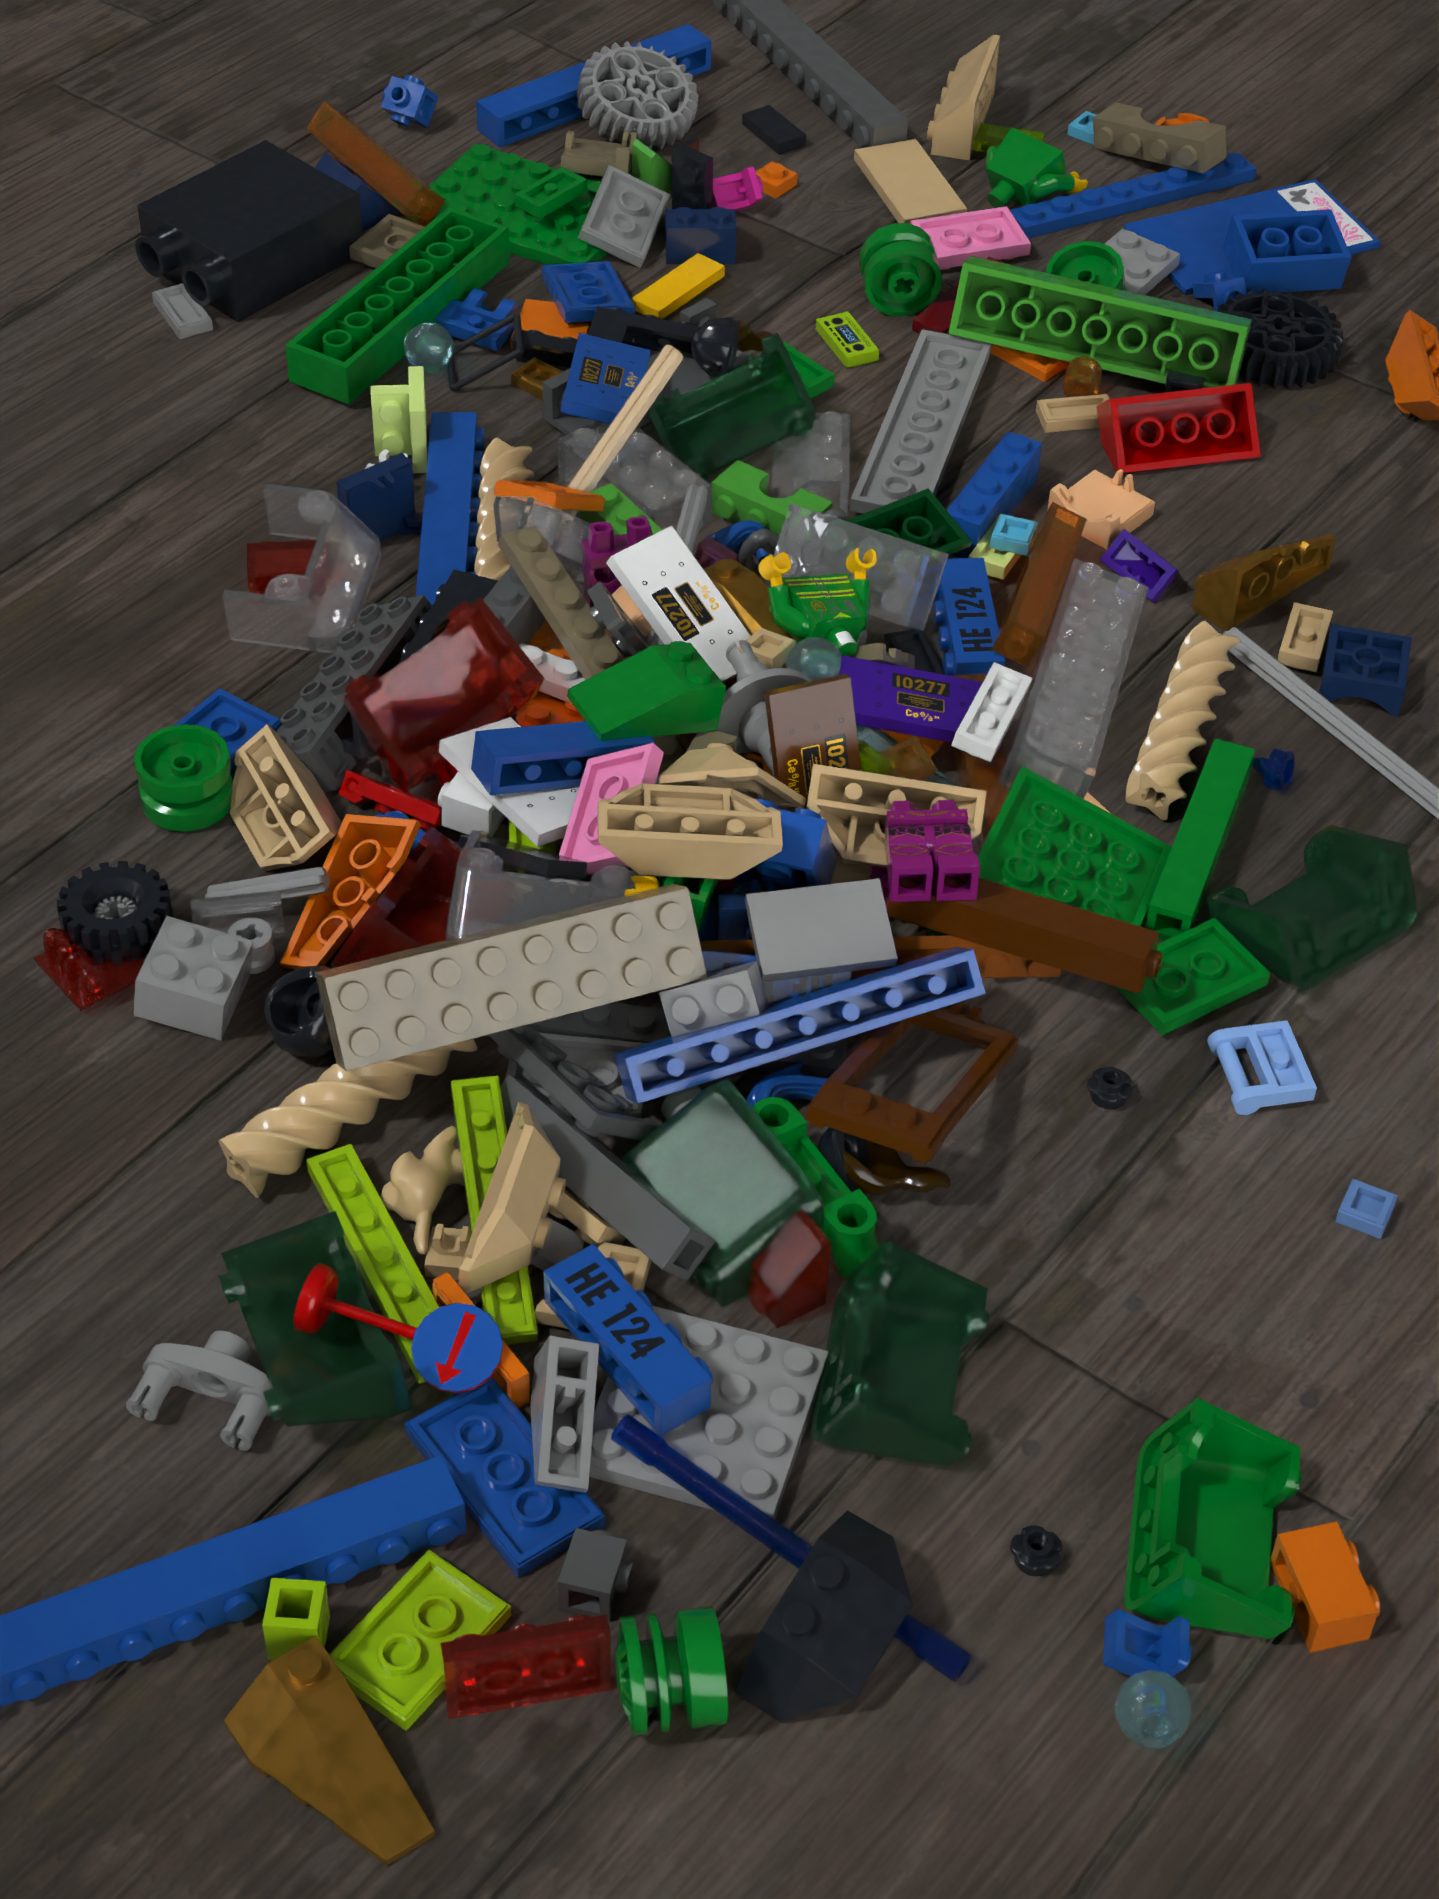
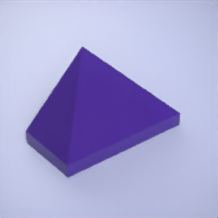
(1137, 561)

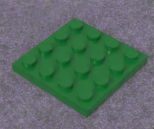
(1071, 851)

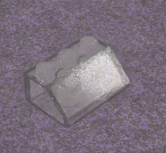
(815, 461)
(559, 528)

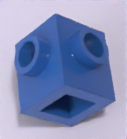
(409, 101)

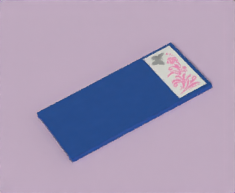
(1202, 230)

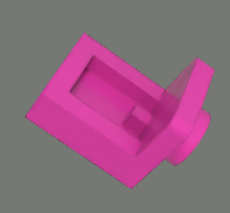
(737, 190)

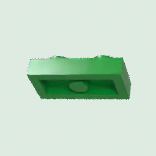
(550, 192)

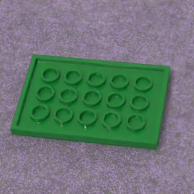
(486, 186)

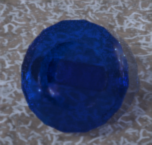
(1276, 769)

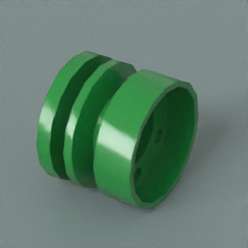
(672, 1670)

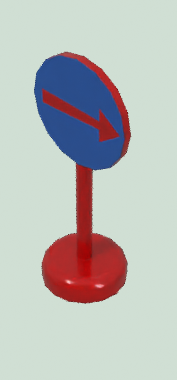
(451, 1348)

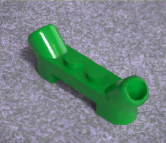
(847, 1215)

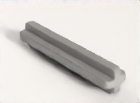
(290, 884)

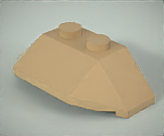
(726, 769)
(279, 803)
(858, 805)
(688, 830)
(515, 1205)

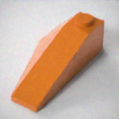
(360, 867)

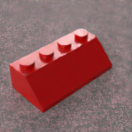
(1179, 428)

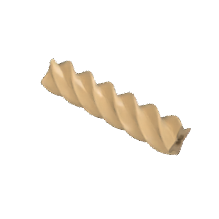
(497, 463)
(1177, 720)
(316, 1112)

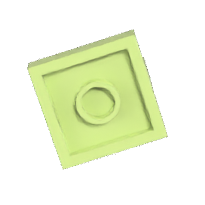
(401, 419)

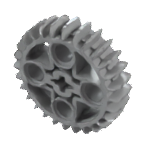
(637, 94)

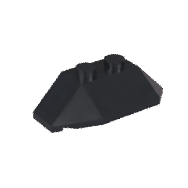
(829, 1623)

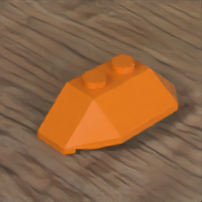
(1415, 367)

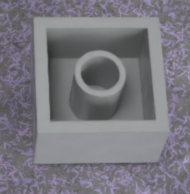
(193, 978)

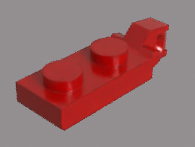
(390, 798)

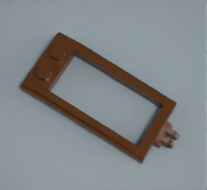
(897, 1123)

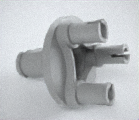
(744, 702)

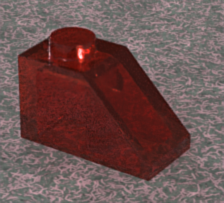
(791, 1272)

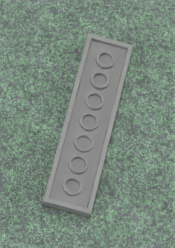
(922, 420)

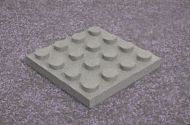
(746, 1436)

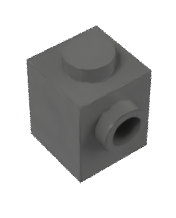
(594, 1574)

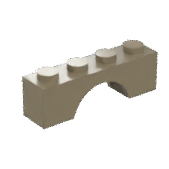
(1185, 146)

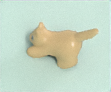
(419, 1183)

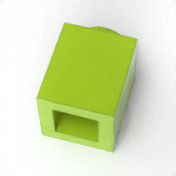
(294, 1614)

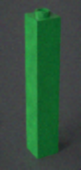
(1200, 839)

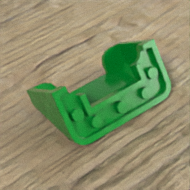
(1208, 1523)

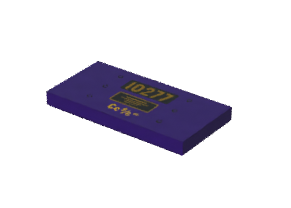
(908, 698)

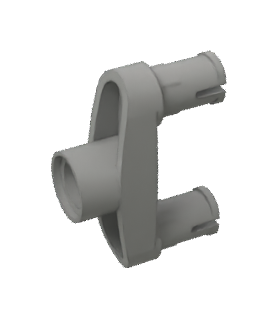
(213, 1371)

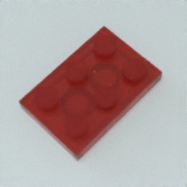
(526, 1665)

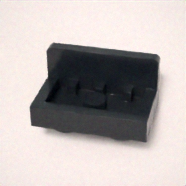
(691, 176)

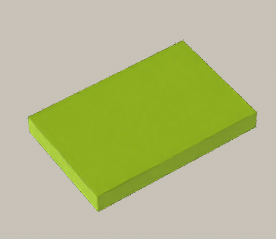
(396, 1648)

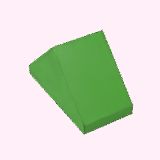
(651, 167)

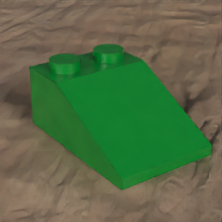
(652, 695)

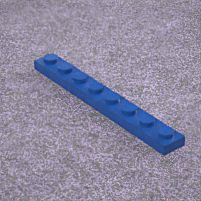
(1130, 196)

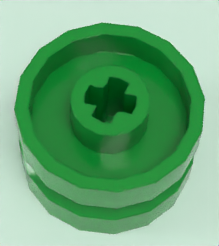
(1089, 263)
(900, 269)
(184, 777)

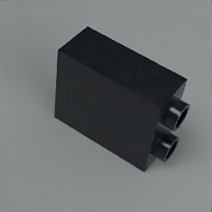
(249, 230)

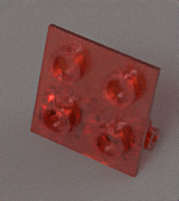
(79, 975)

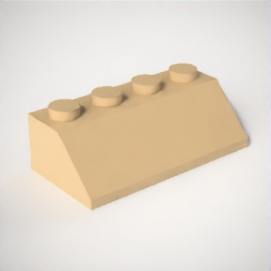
(965, 102)

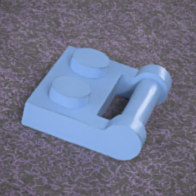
(1276, 1062)

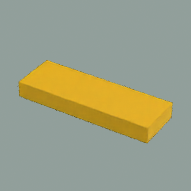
(678, 286)

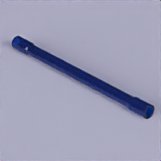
(654, 1451)

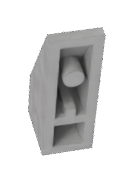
(563, 1412)

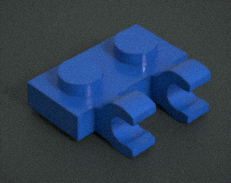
(471, 317)

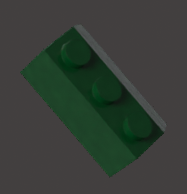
(918, 520)

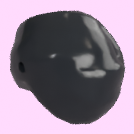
(297, 1014)

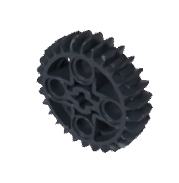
(1287, 338)

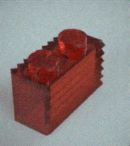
(273, 559)

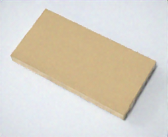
(908, 181)

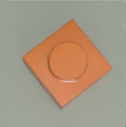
(776, 179)

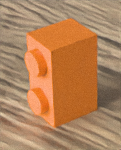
(1325, 1586)

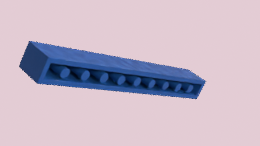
(225, 1578)

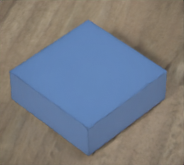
(1366, 1208)

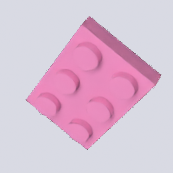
(975, 234)
(604, 779)

